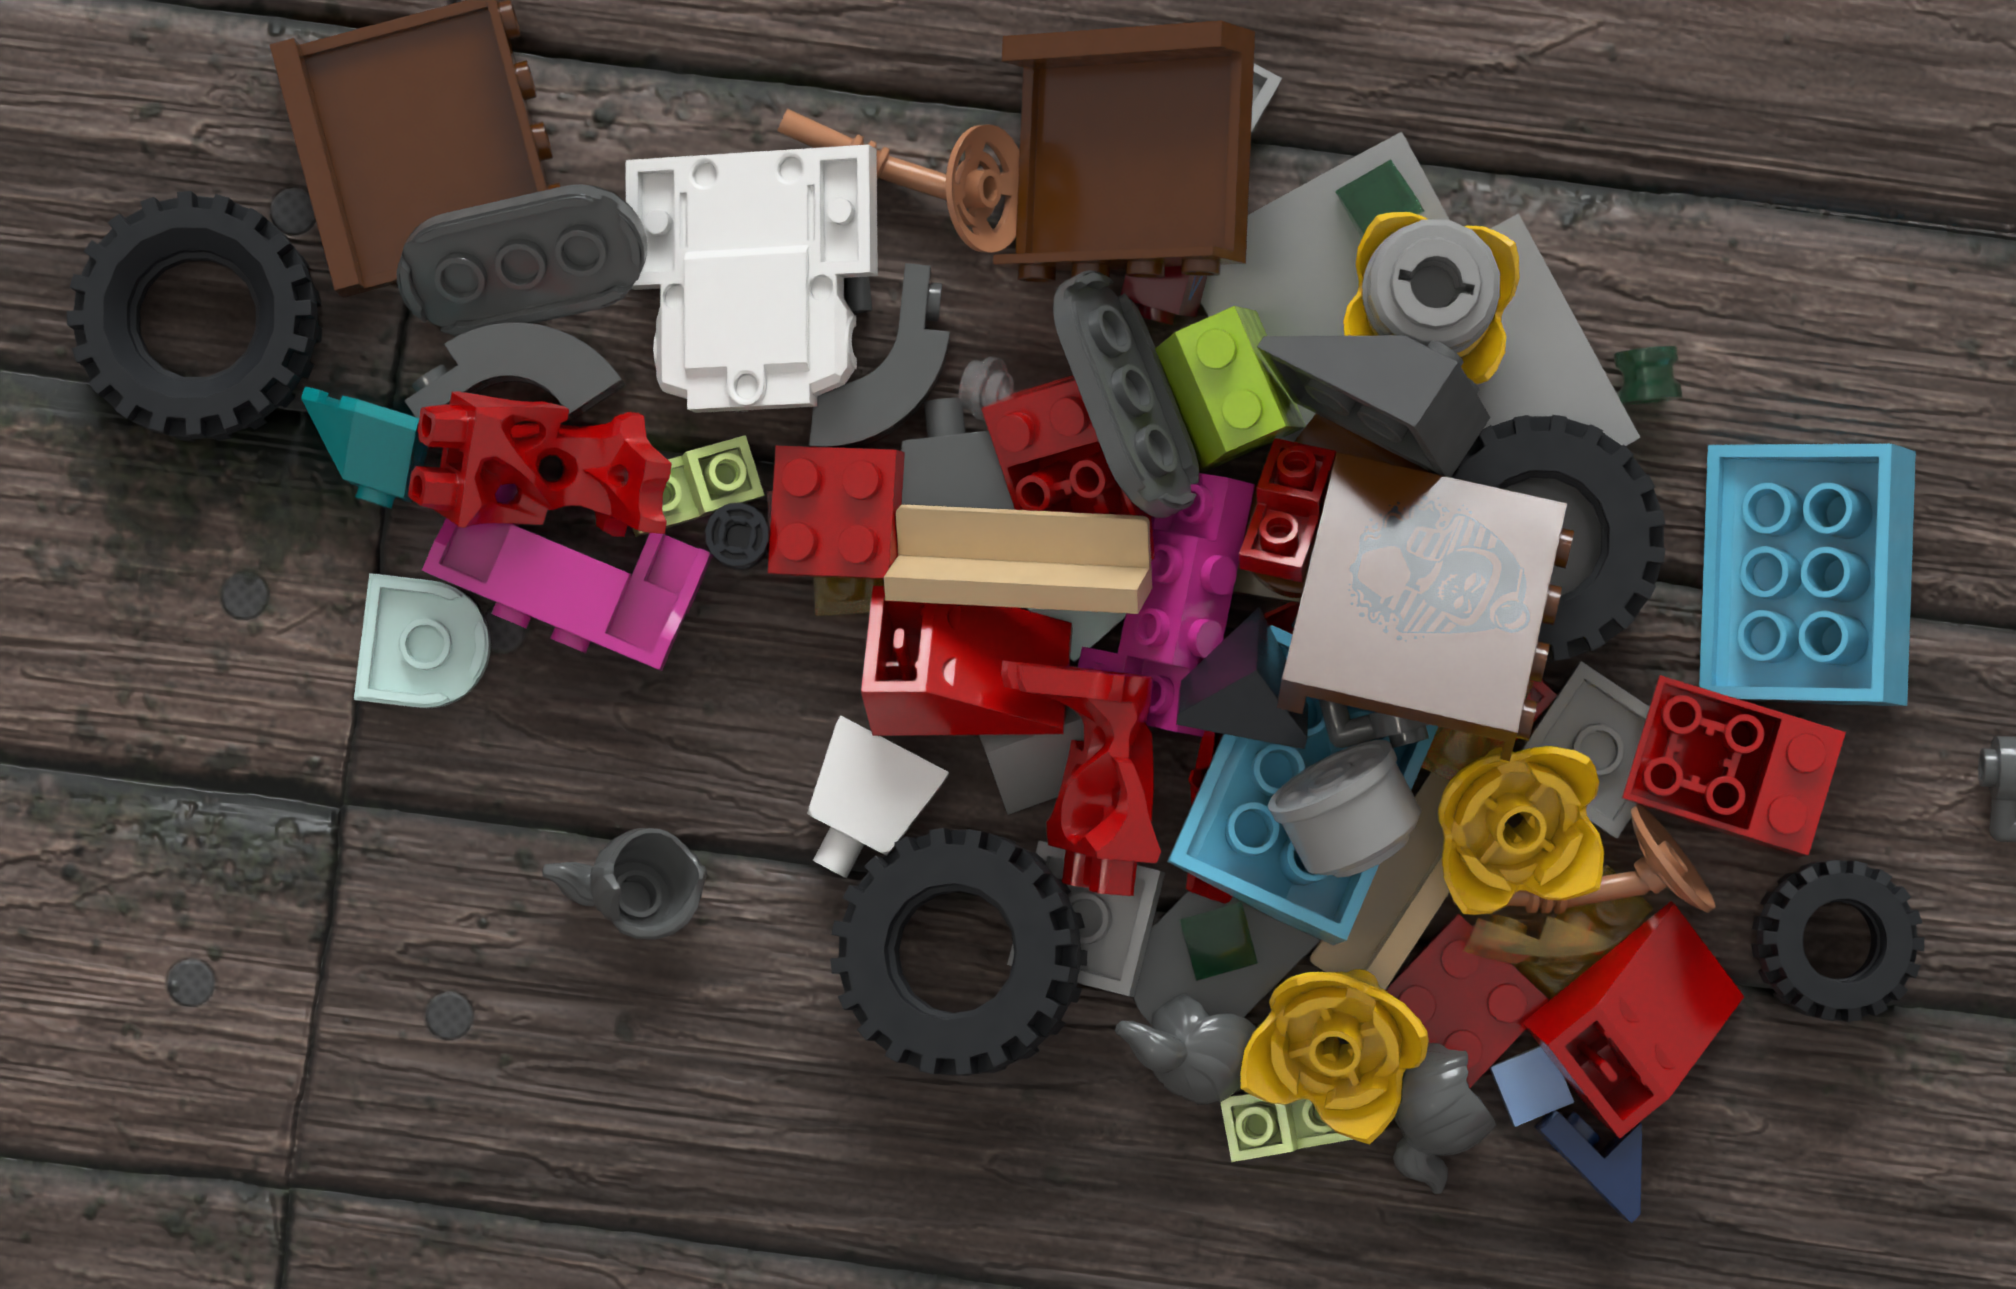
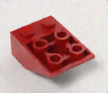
(1054, 453)
(942, 666)
(1733, 766)
(1637, 1020)

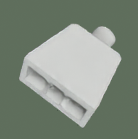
(868, 794)

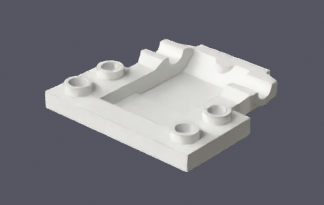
(755, 270)

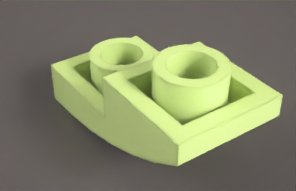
(708, 480)
(1269, 1129)

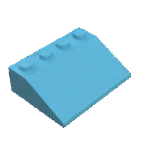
(1808, 573)
(1247, 854)

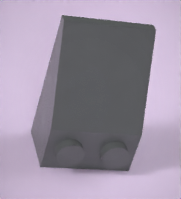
(1386, 391)

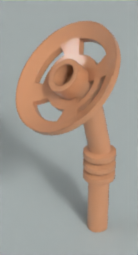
(961, 188)
(1660, 867)

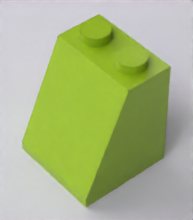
(1227, 387)

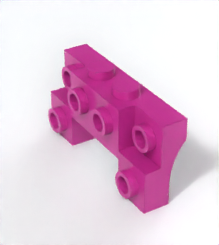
(572, 591)
(1188, 596)

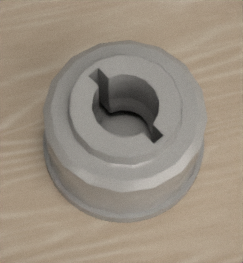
(1432, 284)
(1347, 810)

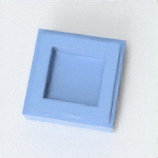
(1530, 1085)

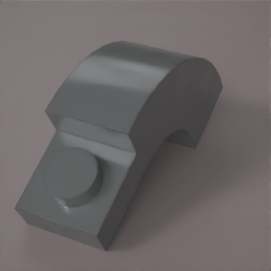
(523, 355)
(899, 387)

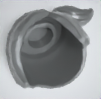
(639, 882)
(1190, 1050)
(1438, 1116)

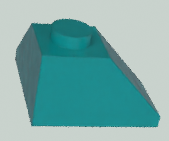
(368, 444)

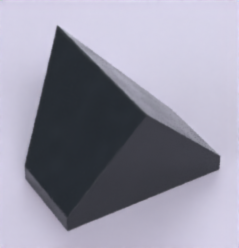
(1240, 687)

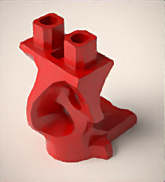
(604, 465)
(1108, 777)

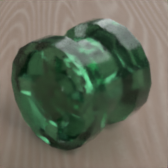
(1648, 375)

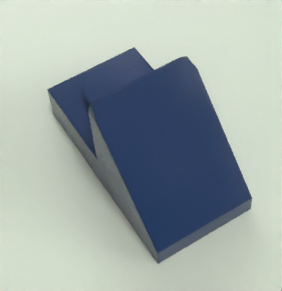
(1612, 1171)

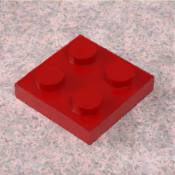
(835, 511)
(1466, 998)

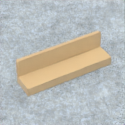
(1021, 559)
(1399, 900)

